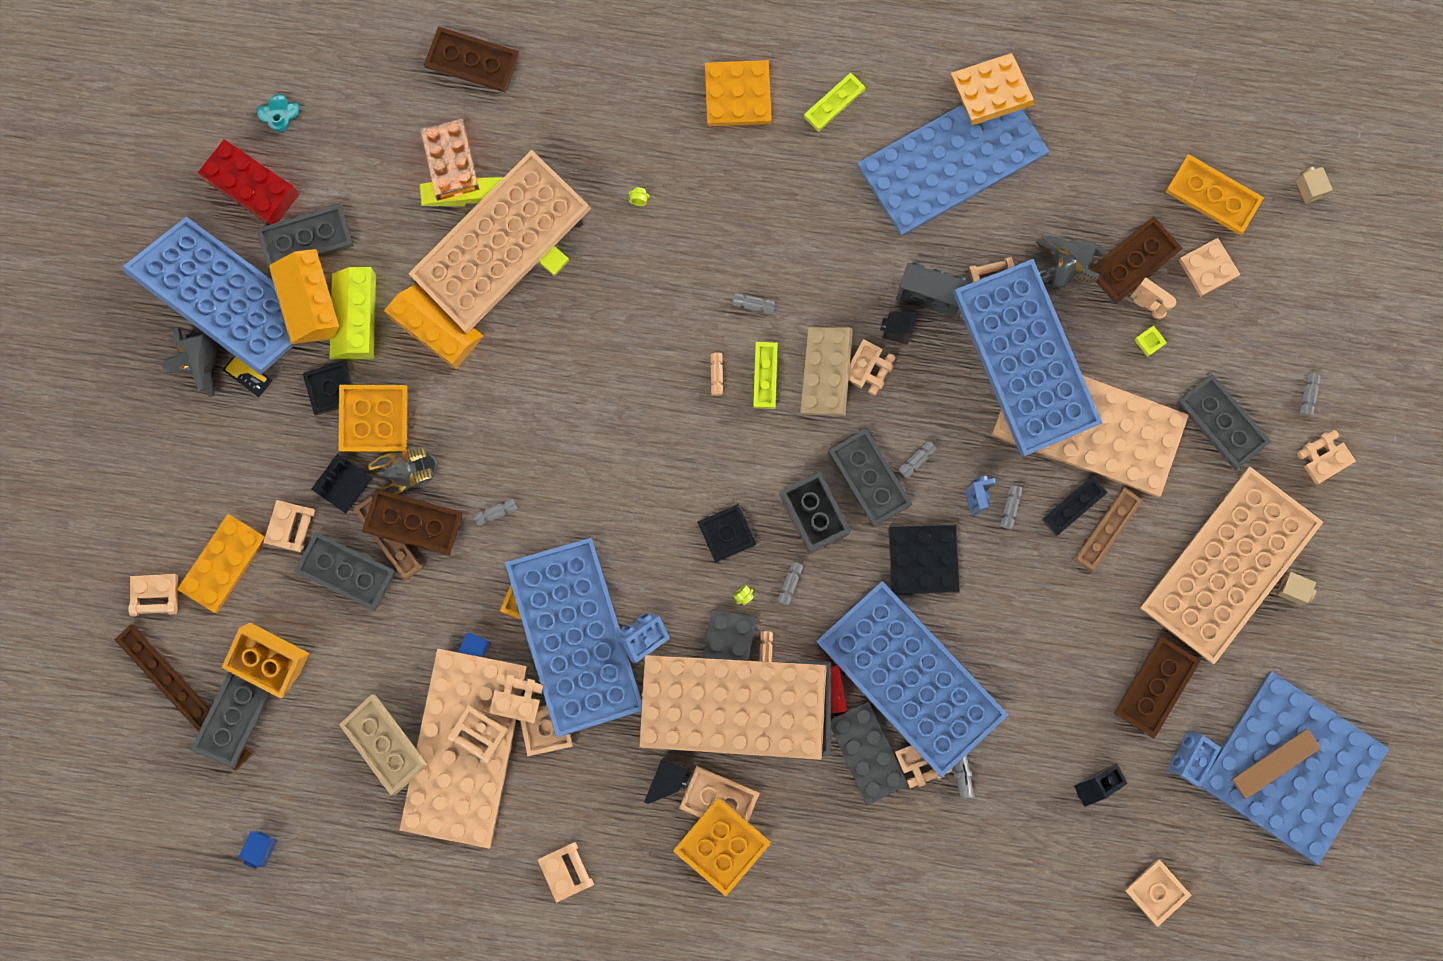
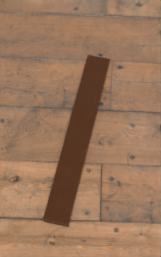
(168, 680)

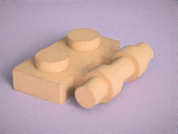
(863, 363)
(1329, 463)
(513, 705)
(911, 760)

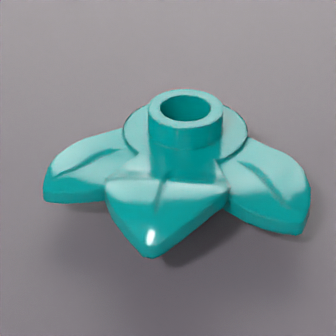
(278, 112)

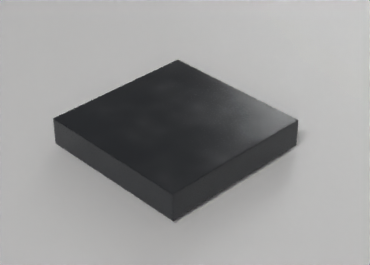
(324, 386)
(726, 533)

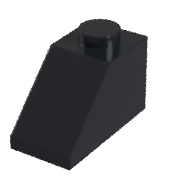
(898, 326)
(666, 781)
(1100, 785)

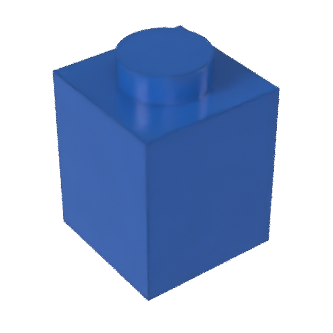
(474, 645)
(257, 849)

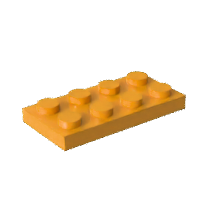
(1214, 194)
(222, 563)

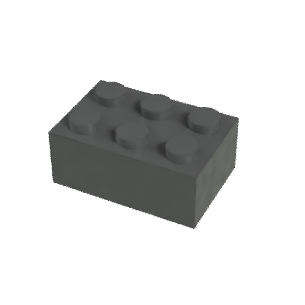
(930, 289)
(814, 513)

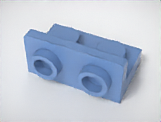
(977, 495)
(642, 636)
(1194, 758)

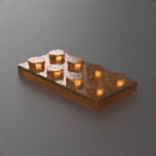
(449, 159)

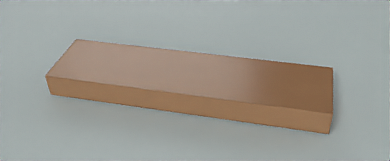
(1108, 529)
(397, 552)
(1275, 763)

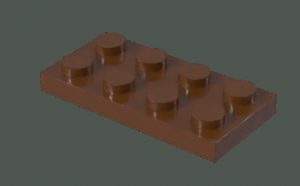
(471, 59)
(1135, 259)
(412, 522)
(1157, 687)

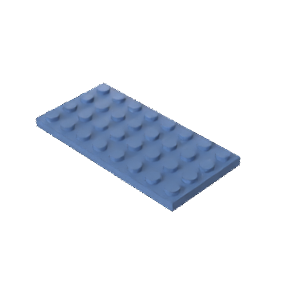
(948, 164)
(215, 292)
(1027, 357)
(572, 637)
(912, 679)

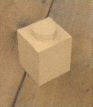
(1314, 184)
(1296, 589)

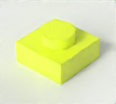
(1150, 341)

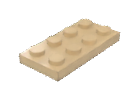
(826, 371)
(383, 745)

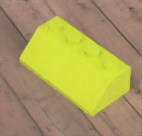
(354, 305)

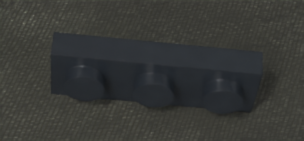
(1074, 506)

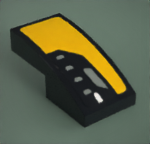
(247, 376)

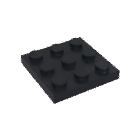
(923, 559)

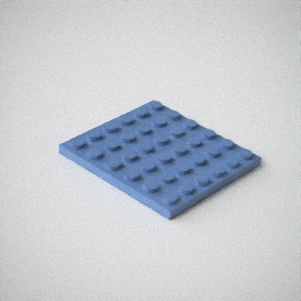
(1314, 797)

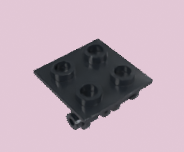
(341, 483)

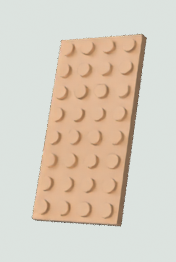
(499, 241)
(1130, 445)
(1231, 565)
(733, 706)
(455, 792)

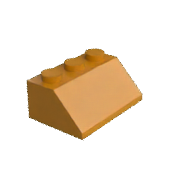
(264, 659)

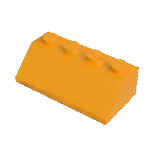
(304, 297)
(432, 326)

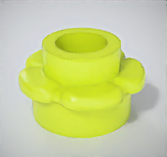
(638, 197)
(743, 595)

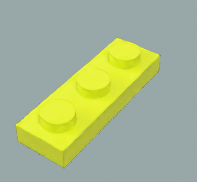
(834, 102)
(765, 375)

